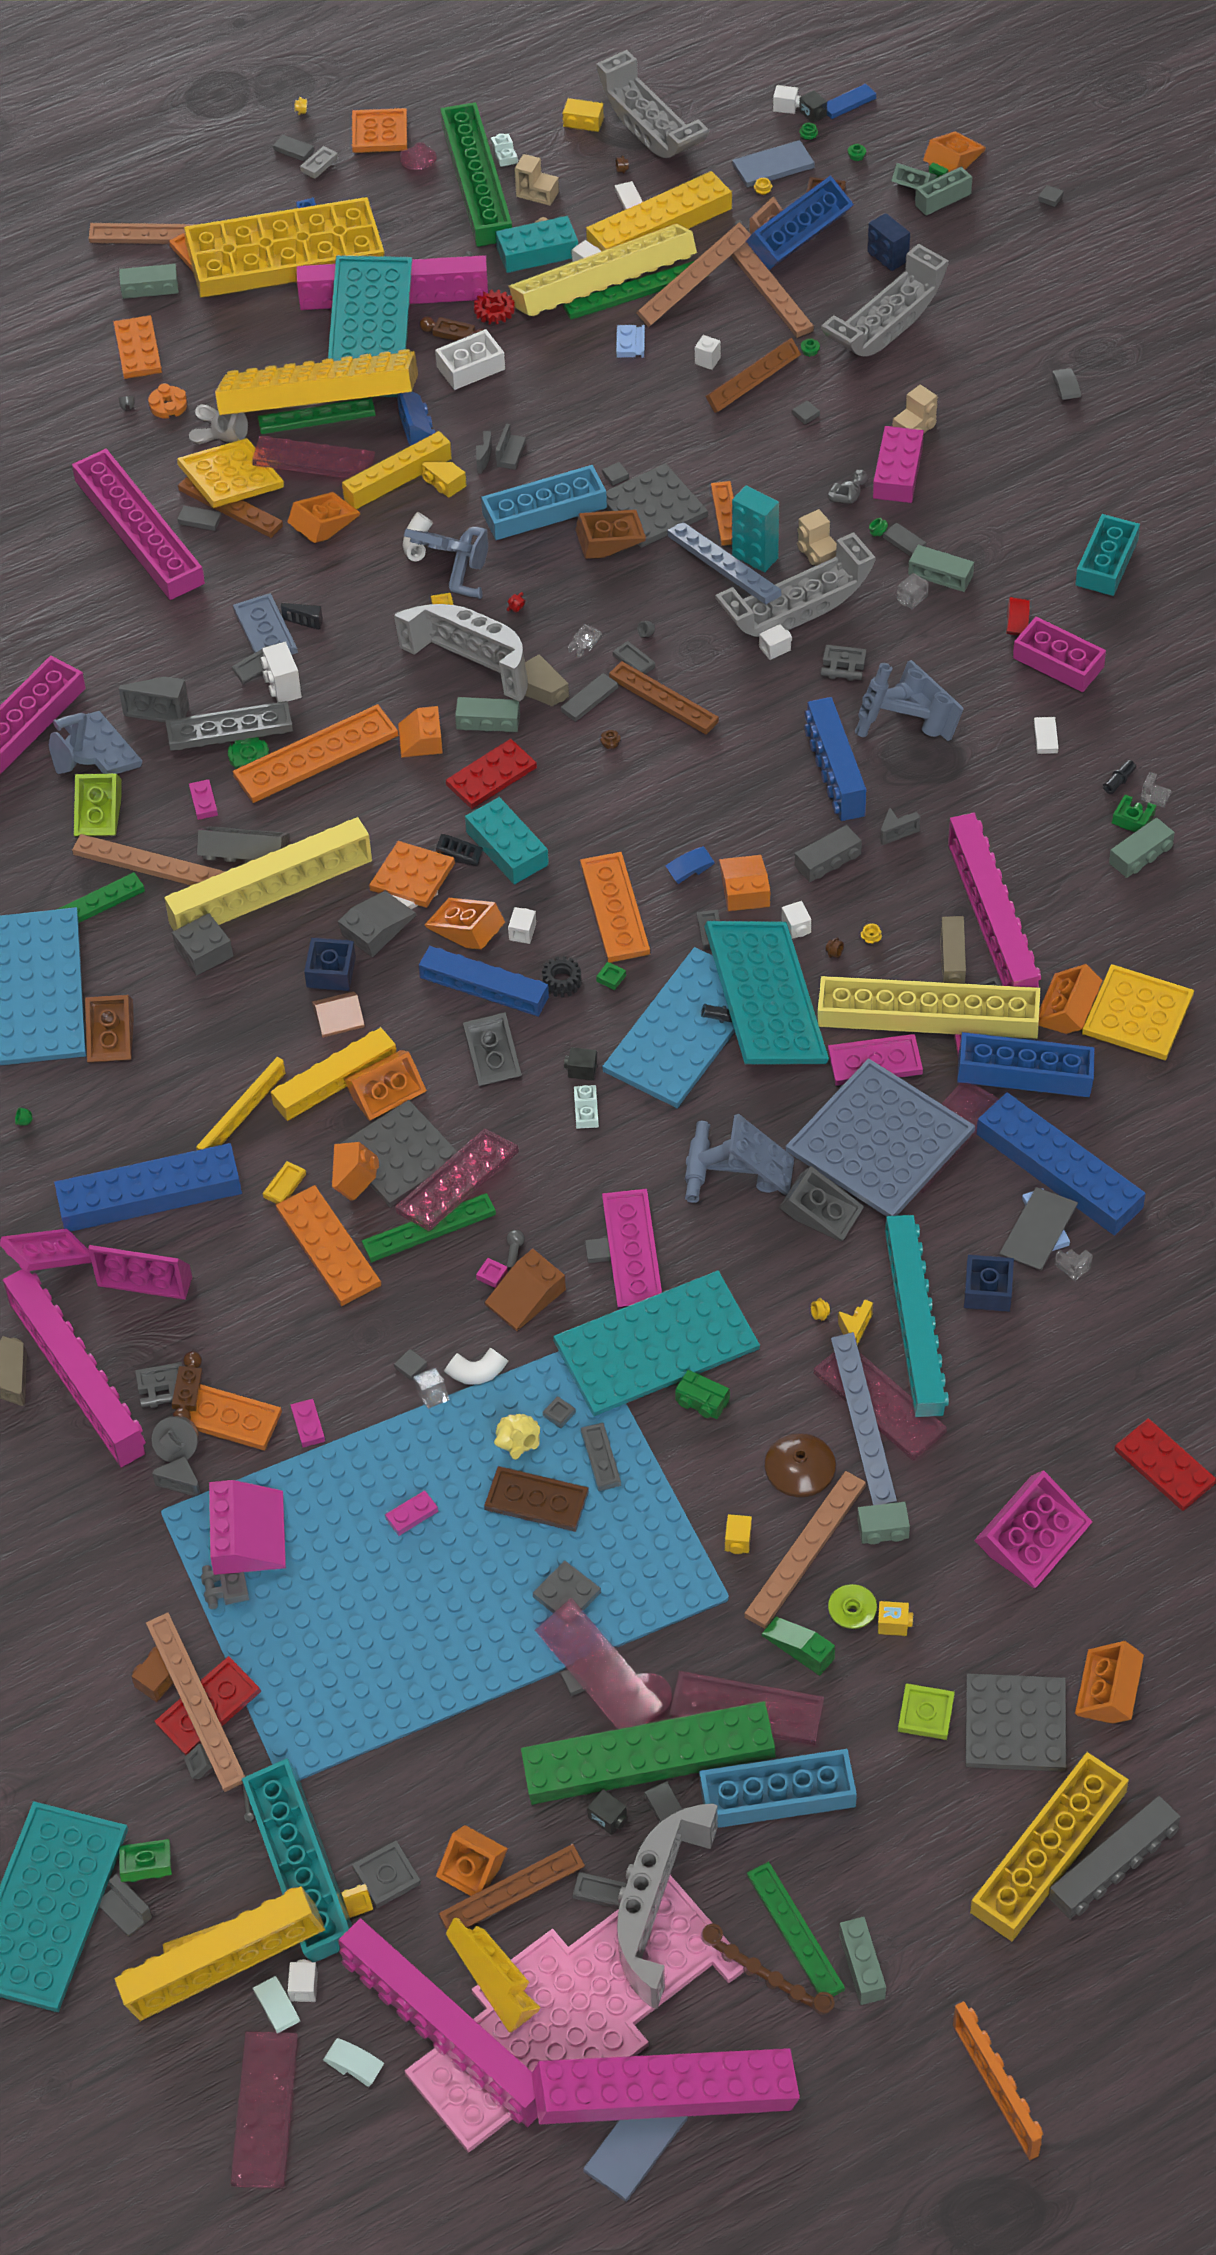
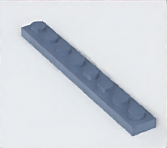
(724, 563)
(864, 1419)

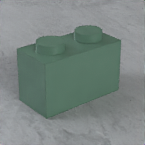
(911, 176)
(883, 1523)

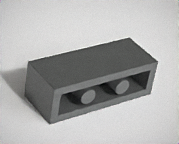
(828, 853)

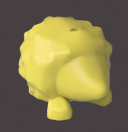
(517, 1434)

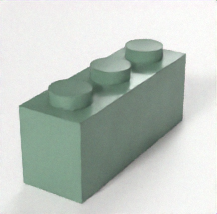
(943, 191)
(149, 281)
(941, 568)
(487, 714)
(1141, 847)
(862, 1960)

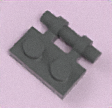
(843, 657)
(157, 1379)
(232, 1589)

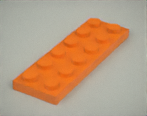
(615, 907)
(328, 1245)
(999, 2084)

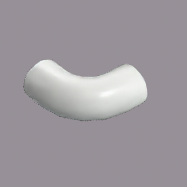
(415, 551)
(478, 1371)

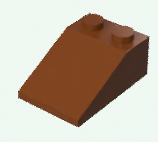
(608, 532)
(109, 1028)
(526, 1290)

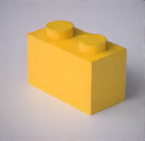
(583, 115)

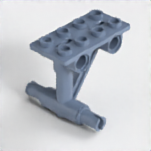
(915, 696)
(744, 1153)

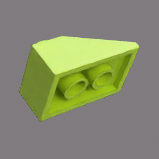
(97, 804)

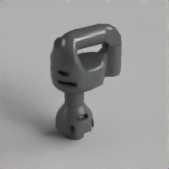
(849, 490)

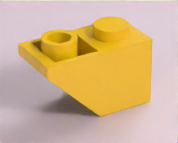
(444, 477)

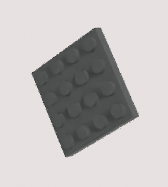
(659, 502)
(406, 1150)
(1016, 1722)

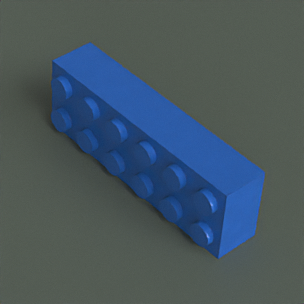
(799, 222)
(835, 759)
(1026, 1064)

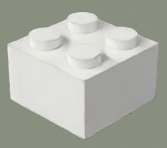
(281, 672)

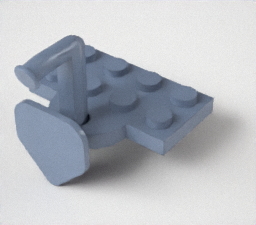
(464, 550)
(91, 742)

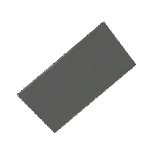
(1038, 1228)

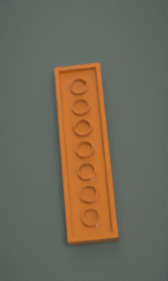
(315, 753)

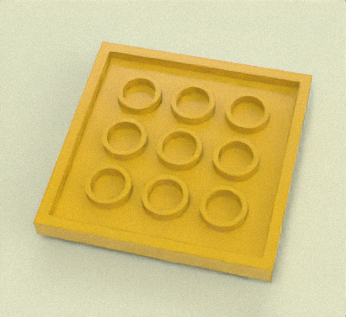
(227, 473)
(1138, 1012)

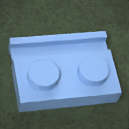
(630, 341)

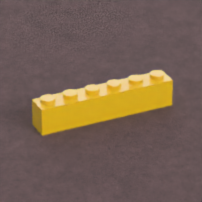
(395, 470)
(328, 1076)

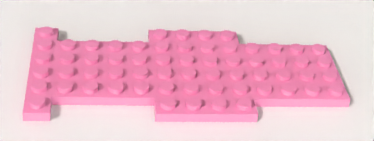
(582, 2011)

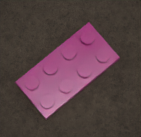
(895, 1054)
(45, 1249)

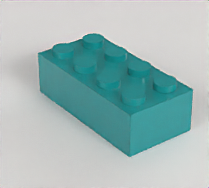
(536, 244)
(755, 528)
(1107, 554)
(506, 840)

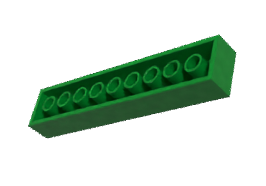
(475, 172)
(648, 1752)

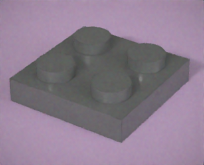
(565, 1584)
(386, 1874)

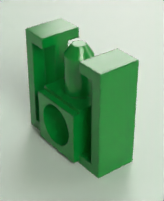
(1132, 817)

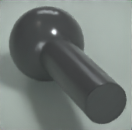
(515, 1239)

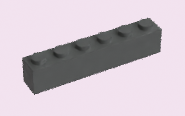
(1114, 1857)

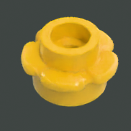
(300, 106)
(763, 186)
(871, 933)
(820, 1309)

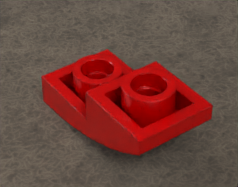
(1017, 615)

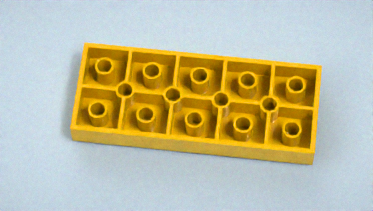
(270, 246)
(317, 382)

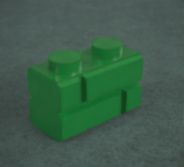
(702, 1395)

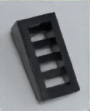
(303, 614)
(448, 843)

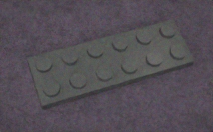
(229, 725)

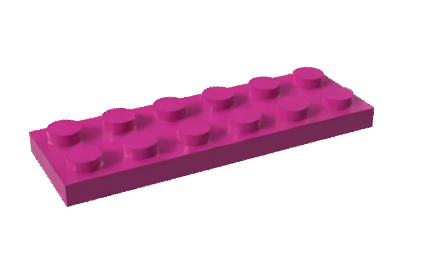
(631, 1246)

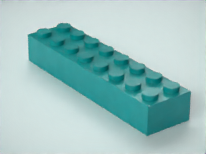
(297, 1851)

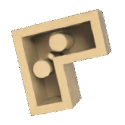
(532, 183)
(919, 411)
(815, 538)

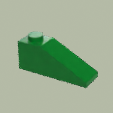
(801, 1644)

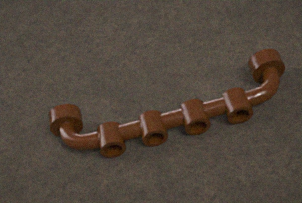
(712, 1936)

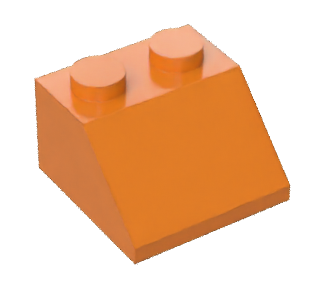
(420, 733)
(353, 1169)
(471, 1861)

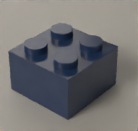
(888, 241)
(330, 964)
(988, 1283)

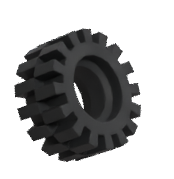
(558, 967)

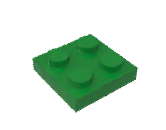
(145, 1860)

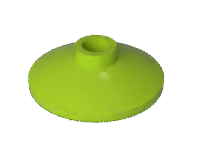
(852, 1597)

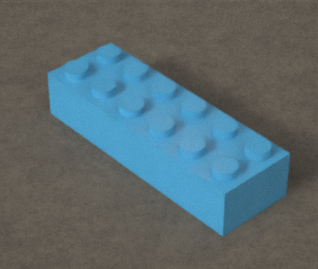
(543, 502)
(780, 1788)

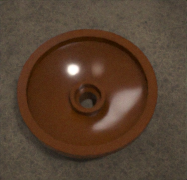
(796, 1475)

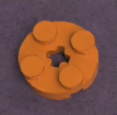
(167, 393)

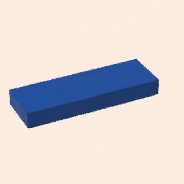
(850, 101)

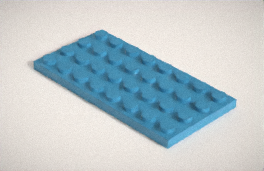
(40, 987)
(671, 1040)

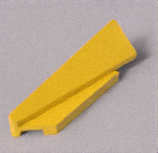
(494, 1974)

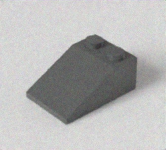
(155, 699)
(375, 922)
(492, 1049)
(821, 1205)

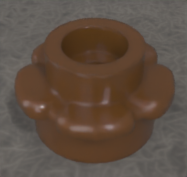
(621, 164)
(610, 739)
(834, 948)

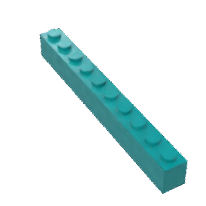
(915, 1316)

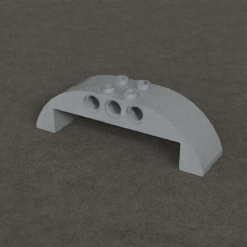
(643, 111)
(892, 308)
(806, 593)
(469, 636)
(645, 1891)

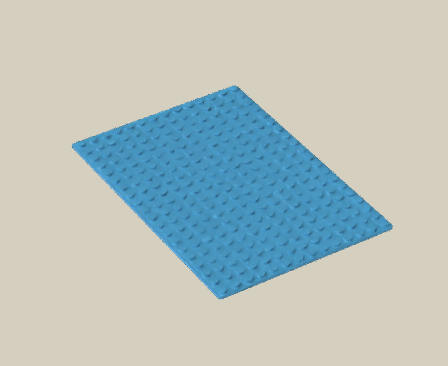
(408, 1629)

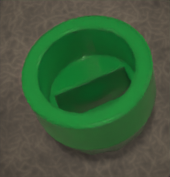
(23, 1117)

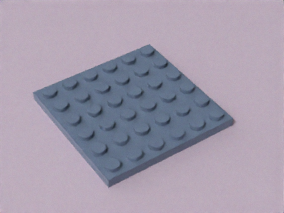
(880, 1138)

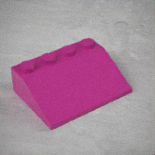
(140, 1272)
(246, 1527)
(1034, 1529)

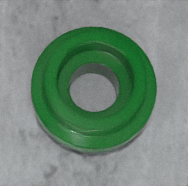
(808, 131)
(856, 152)
(810, 347)
(878, 527)

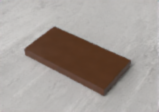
(536, 1498)

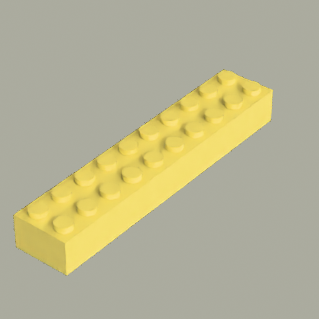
(603, 269)
(272, 876)
(928, 1007)

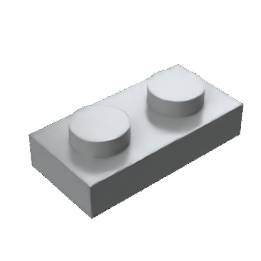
(319, 162)

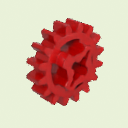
(494, 307)

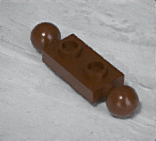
(448, 328)
(187, 1385)

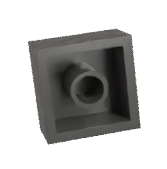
(202, 944)

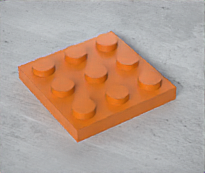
(379, 130)
(412, 873)

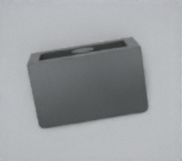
(509, 449)
(124, 1907)

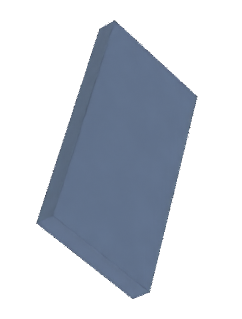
(773, 163)
(263, 623)
(631, 2152)

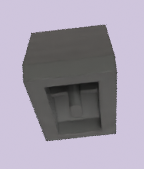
(177, 1477)

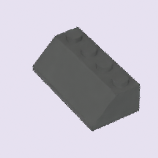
(238, 843)

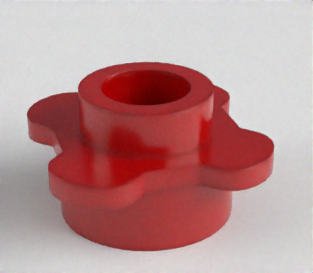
(516, 602)

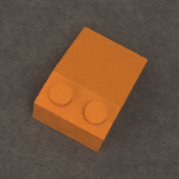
(953, 151)
(321, 516)
(745, 882)
(466, 922)

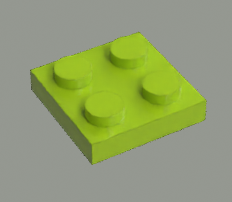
(926, 1711)

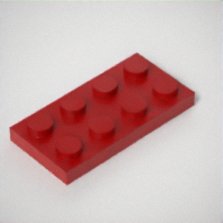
(491, 773)
(1165, 1464)
(228, 1692)

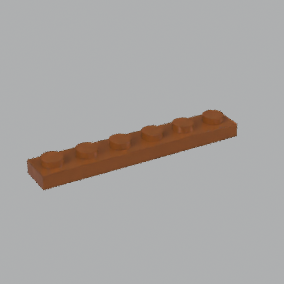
(753, 375)
(239, 510)
(664, 698)
(514, 1888)

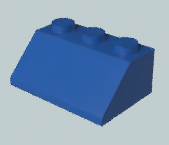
(413, 417)

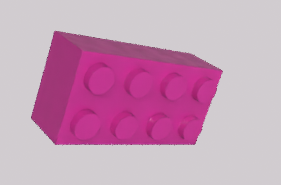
(898, 464)
(1059, 654)

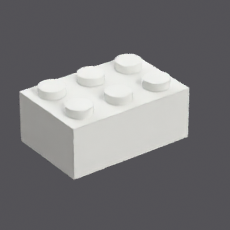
(470, 359)

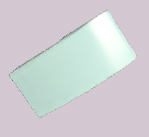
(504, 150)
(586, 1106)
(276, 2004)
(354, 2060)

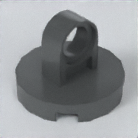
(175, 1438)

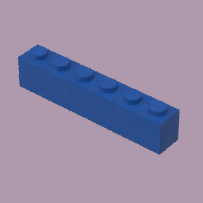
(484, 980)

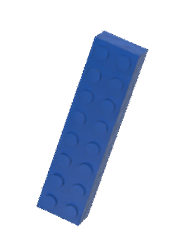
(1060, 1163)
(148, 1187)

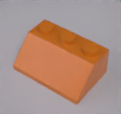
(1069, 999)
(385, 1084)
(1110, 1683)

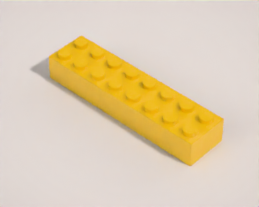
(683, 205)
(1049, 1846)
(219, 1953)

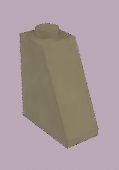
(545, 682)
(953, 949)
(13, 1370)

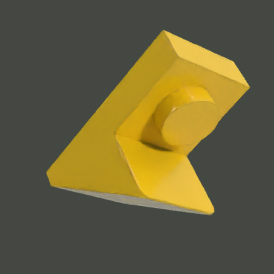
(857, 1322)

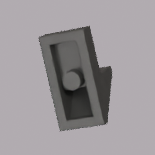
(898, 828)

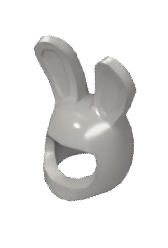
(223, 427)

